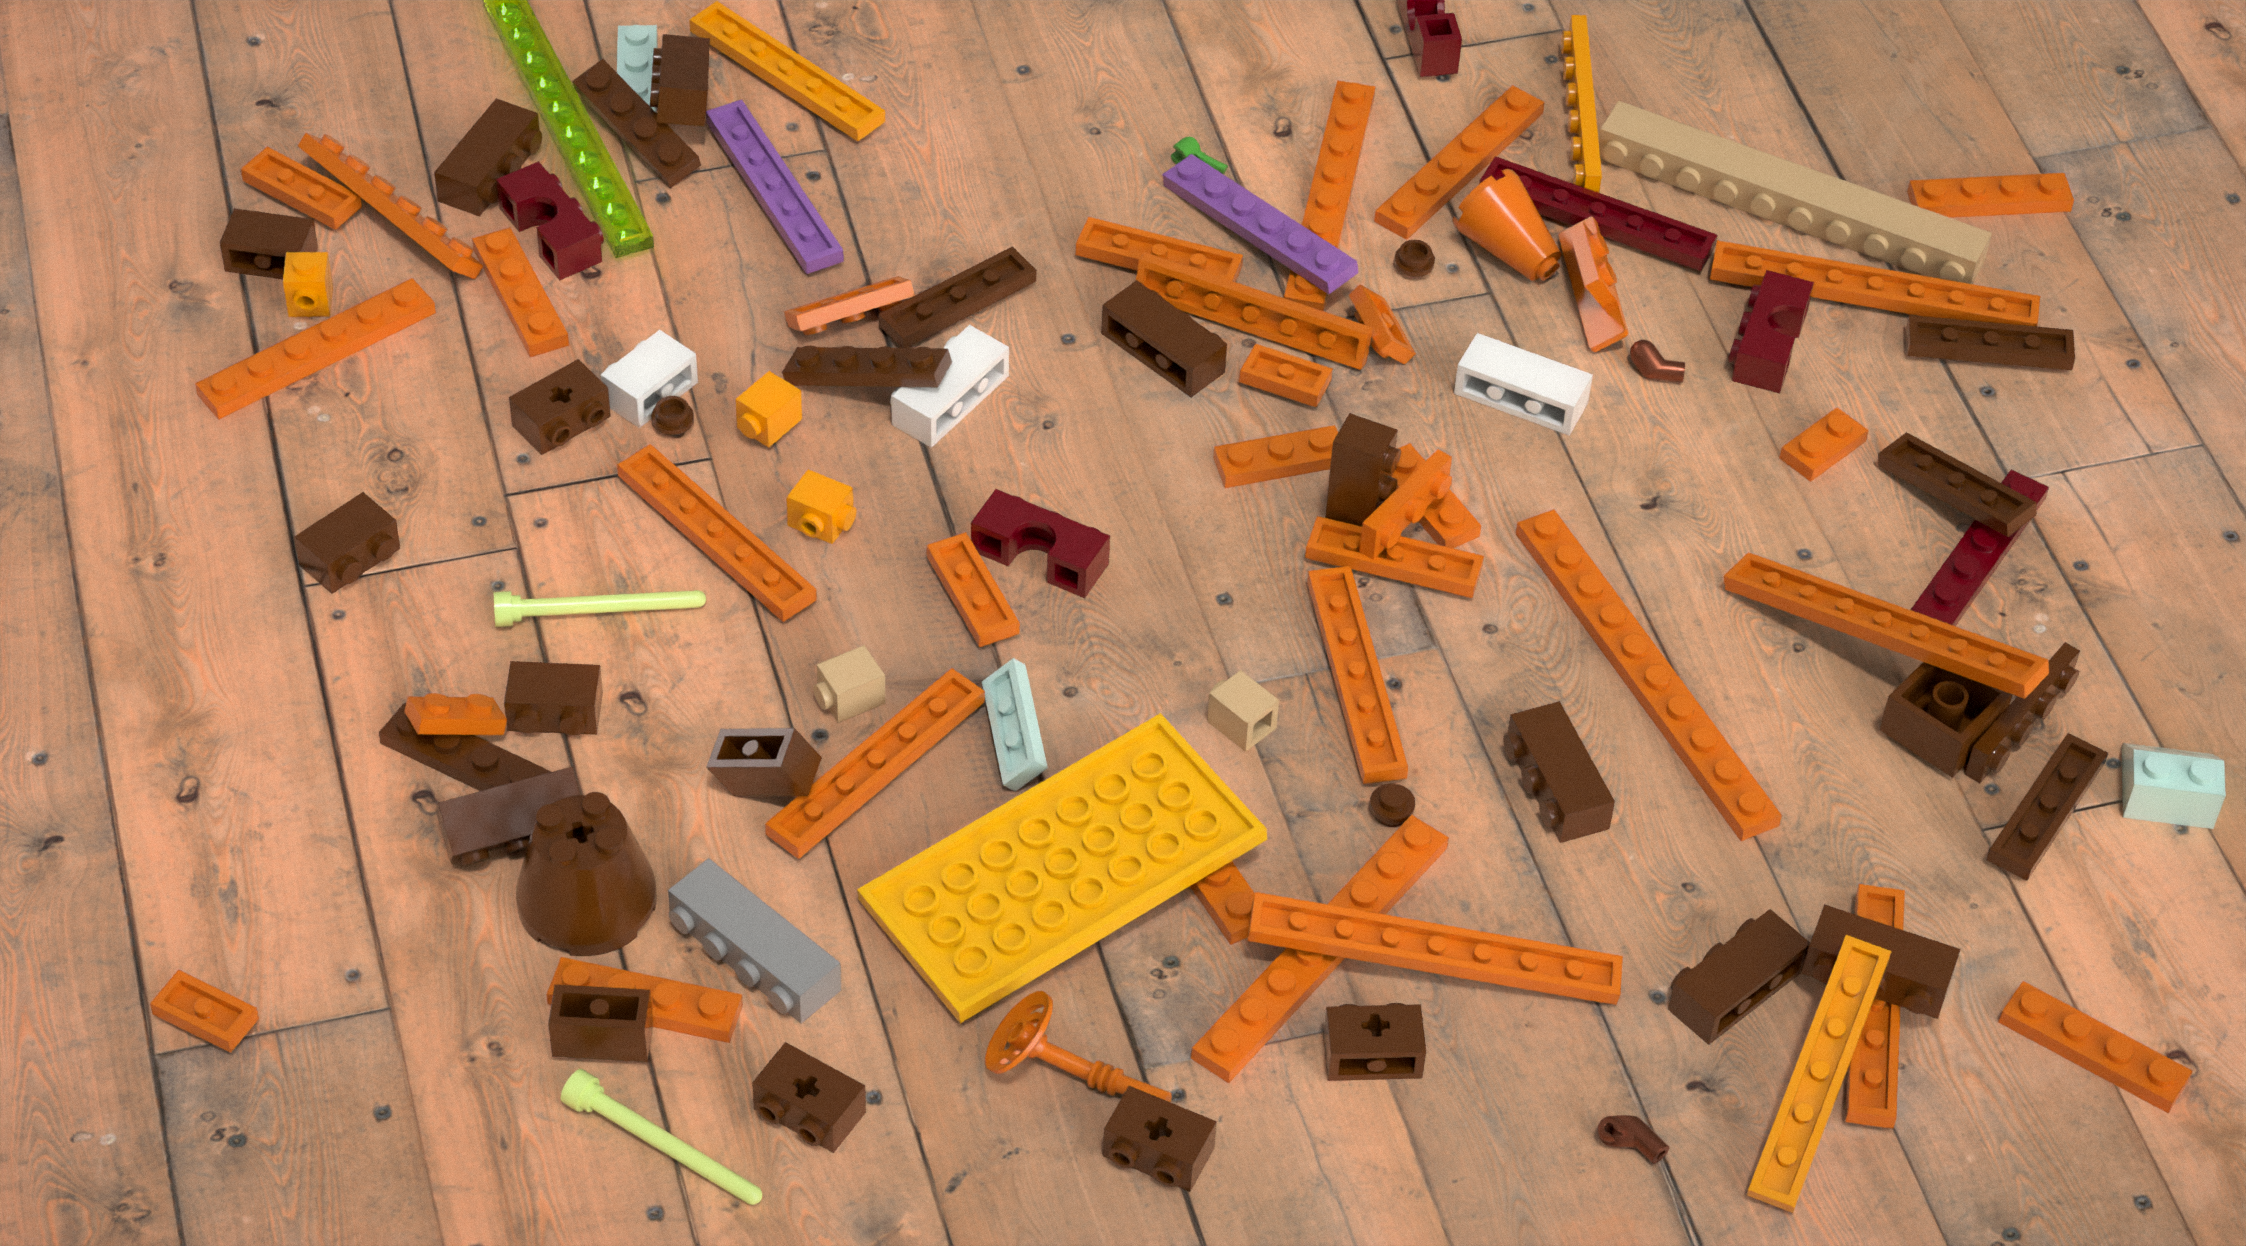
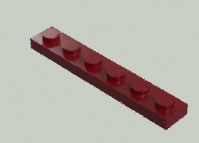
(1615, 218)
(1973, 561)

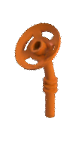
(1032, 1042)

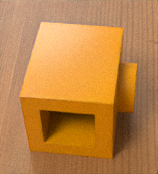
(308, 284)
(768, 409)
(820, 507)

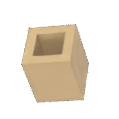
(850, 684)
(1242, 710)

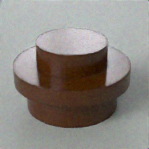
(1414, 258)
(672, 415)
(1392, 804)

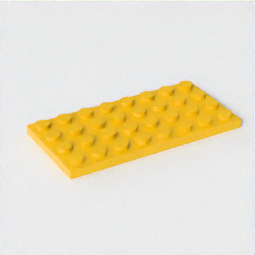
(1061, 866)

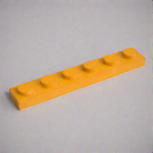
(787, 71)
(1580, 96)
(1819, 1074)

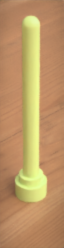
(512, 608)
(585, 1093)

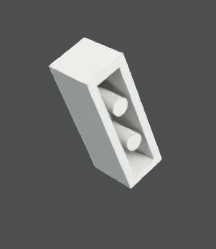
(975, 371)
(1523, 384)

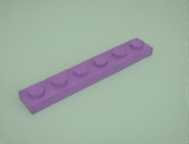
(774, 187)
(1260, 224)

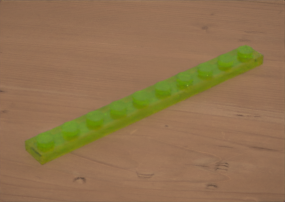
(570, 127)

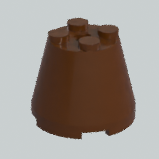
(584, 878)

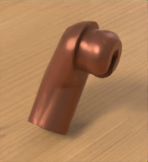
(1653, 365)
(1632, 1132)

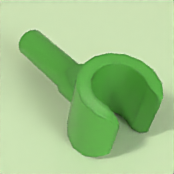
(1190, 146)

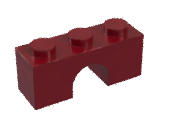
(1432, 36)
(564, 234)
(1770, 331)
(1012, 525)

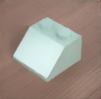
(2172, 785)

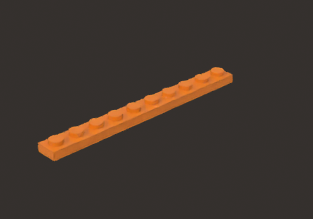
(1649, 676)

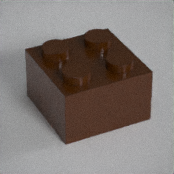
(1942, 715)

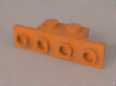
(1593, 284)

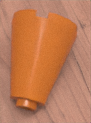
(1509, 226)

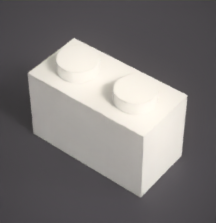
(647, 374)

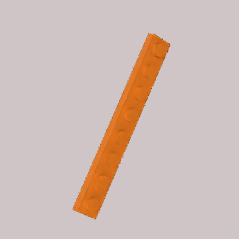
(1334, 178)
(1877, 286)
(1887, 625)
(1435, 948)
(1298, 973)

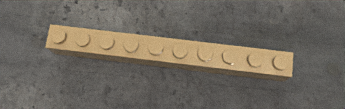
(1793, 195)

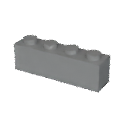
(754, 941)

